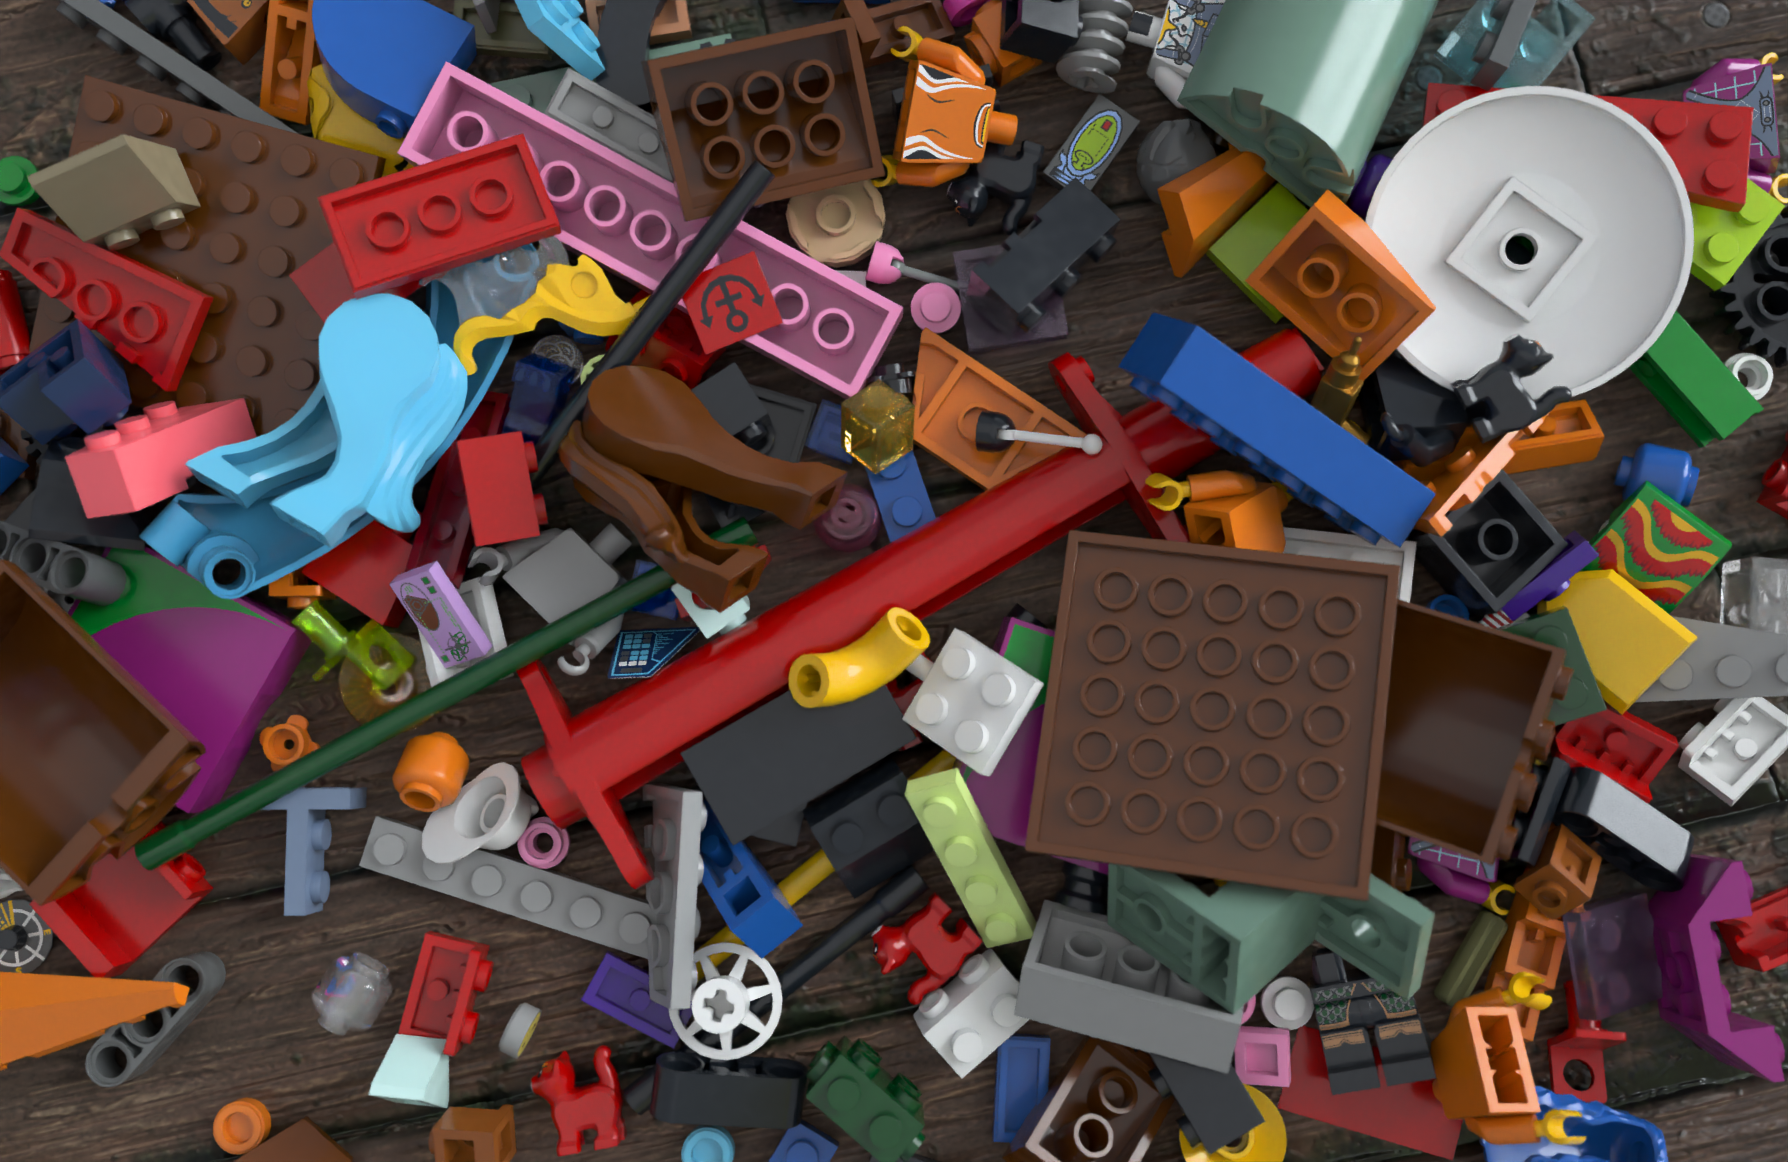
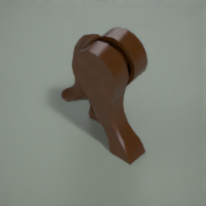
(651, 444)

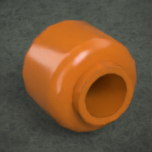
(431, 771)

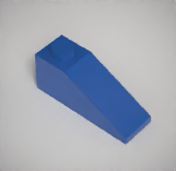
(744, 890)

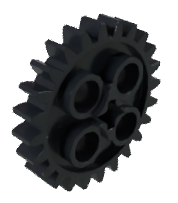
(1744, 295)

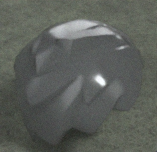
(1170, 153)

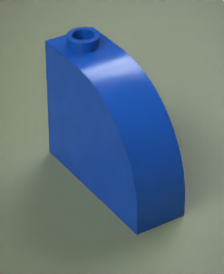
(388, 55)

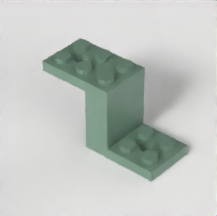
(1252, 932)

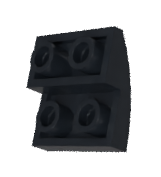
(1536, 823)

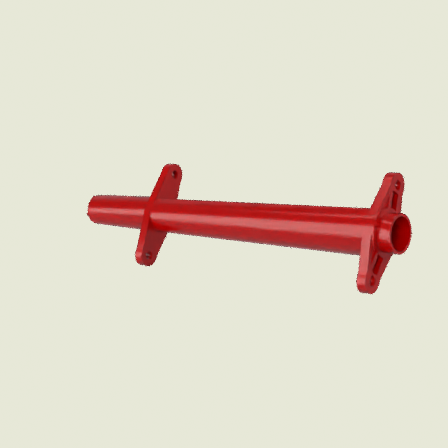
(645, 727)

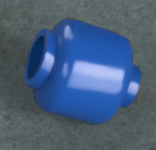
(1661, 466)

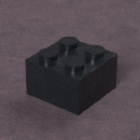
(1490, 548)

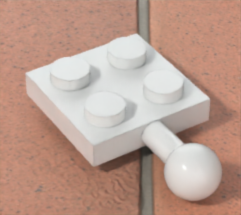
(971, 701)

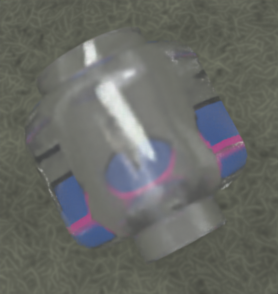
(351, 993)

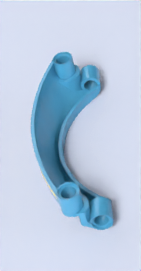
(207, 528)

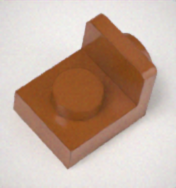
(1562, 875)

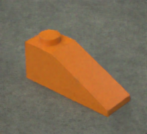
(288, 60)

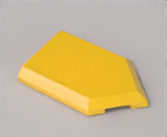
(1621, 633)

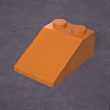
(1342, 284)

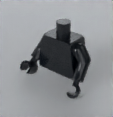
(1412, 414)

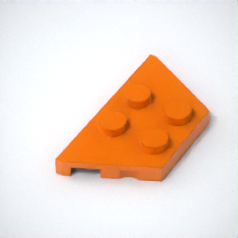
(948, 400)

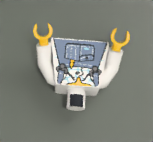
(1174, 40)

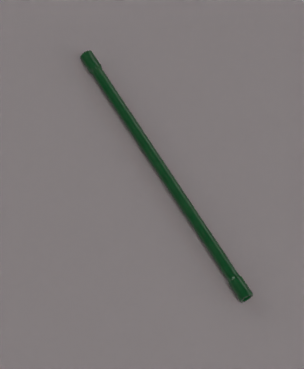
(187, 833)

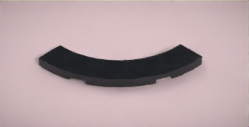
(623, 45)

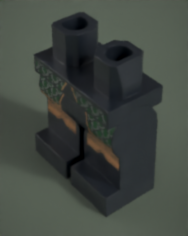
(1346, 1008)

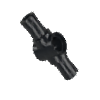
(177, 24)

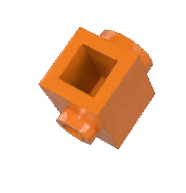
(984, 46)

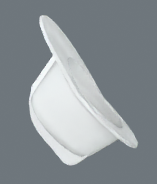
(486, 815)

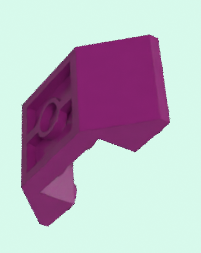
(1688, 957)

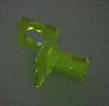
(338, 642)

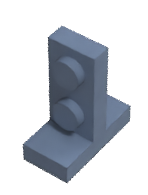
(307, 838)

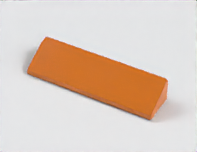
(1564, 438)

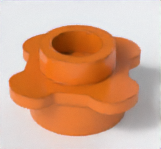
(275, 738)

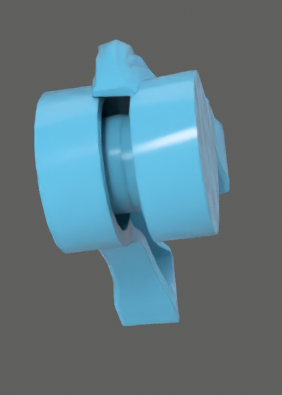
(374, 416)

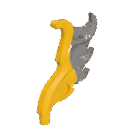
(526, 286)

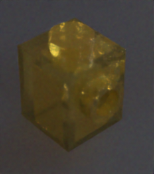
(877, 426)

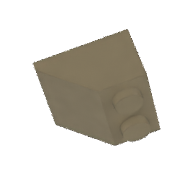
(118, 191)

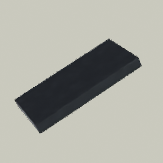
(790, 756)

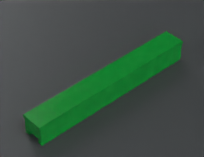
(1690, 381)

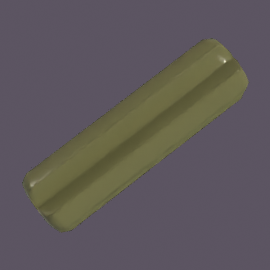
(1471, 958)

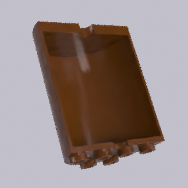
(1464, 730)
(81, 747)

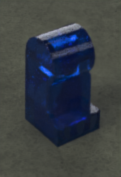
(537, 395)

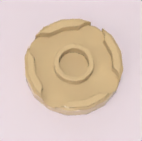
(837, 223)

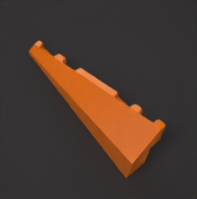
(1208, 203)
(59, 1011)

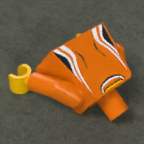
(942, 116)

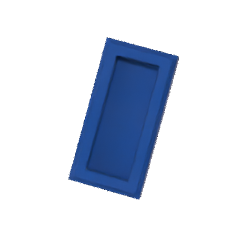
(1019, 1082)

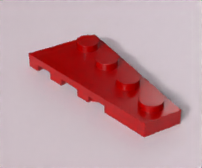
(128, 303)

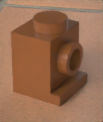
(474, 1135)

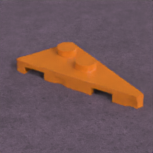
(1466, 477)

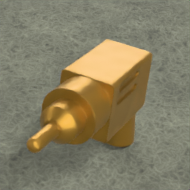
(1340, 389)

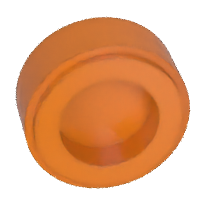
(241, 1126)

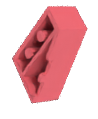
(148, 454)

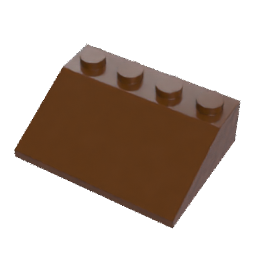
(773, 98)

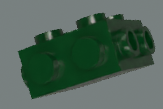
(866, 1099)

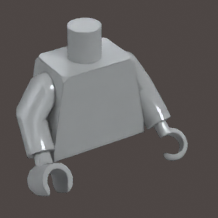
(560, 575)

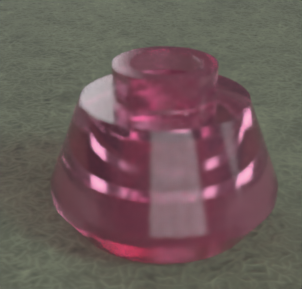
(861, 524)

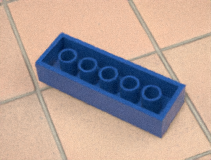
(1274, 430)

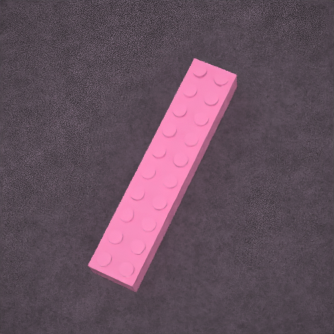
(637, 231)

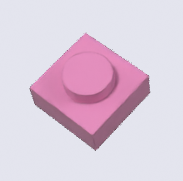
(1263, 1056)

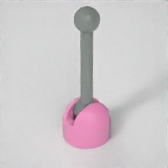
(888, 266)

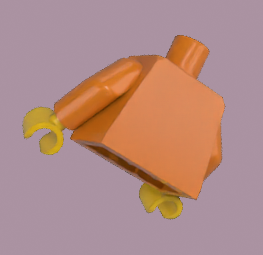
(1226, 509)
(1487, 1072)

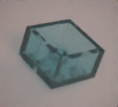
(1538, 52)

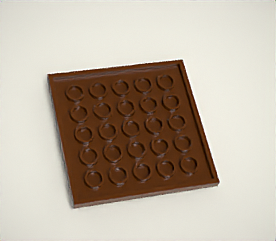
(239, 247)
(1216, 713)

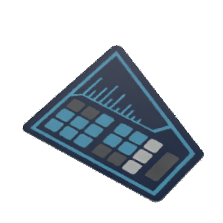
(646, 650)

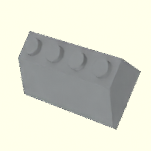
(1108, 988)

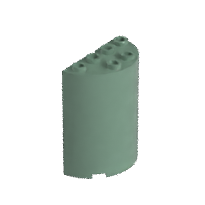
(1305, 83)

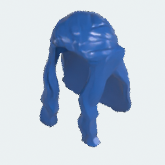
(1609, 1135)

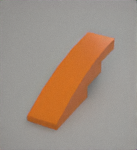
(1530, 946)

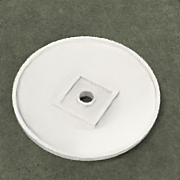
(1588, 195)

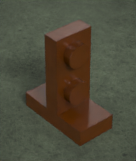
(879, 26)

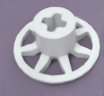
(725, 1003)

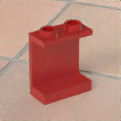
(124, 909)

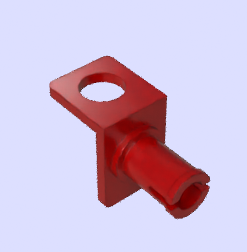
(1580, 1042)

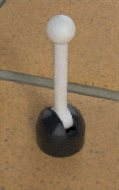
(997, 433)

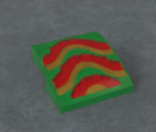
(1658, 547)

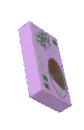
(441, 614)

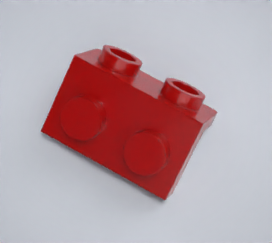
(1617, 746)
(445, 990)

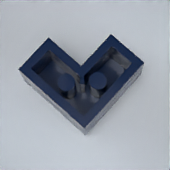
(66, 386)

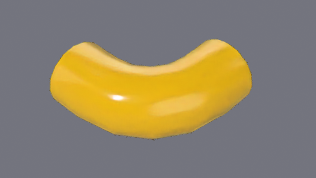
(860, 666)

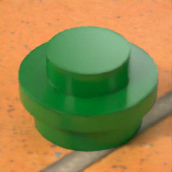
(14, 184)

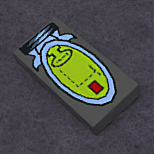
(1091, 145)

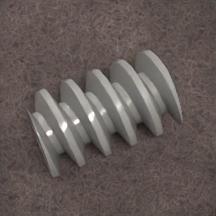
(1091, 58)

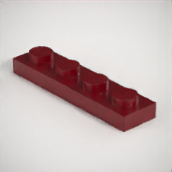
(445, 521)

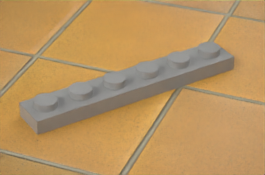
(514, 888)

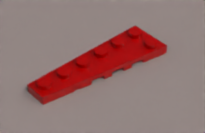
(1702, 139)

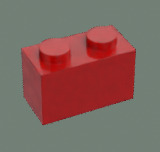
(500, 488)

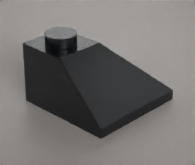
(60, 514)

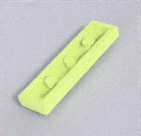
(971, 857)

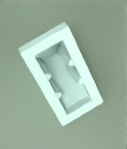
(414, 1072)

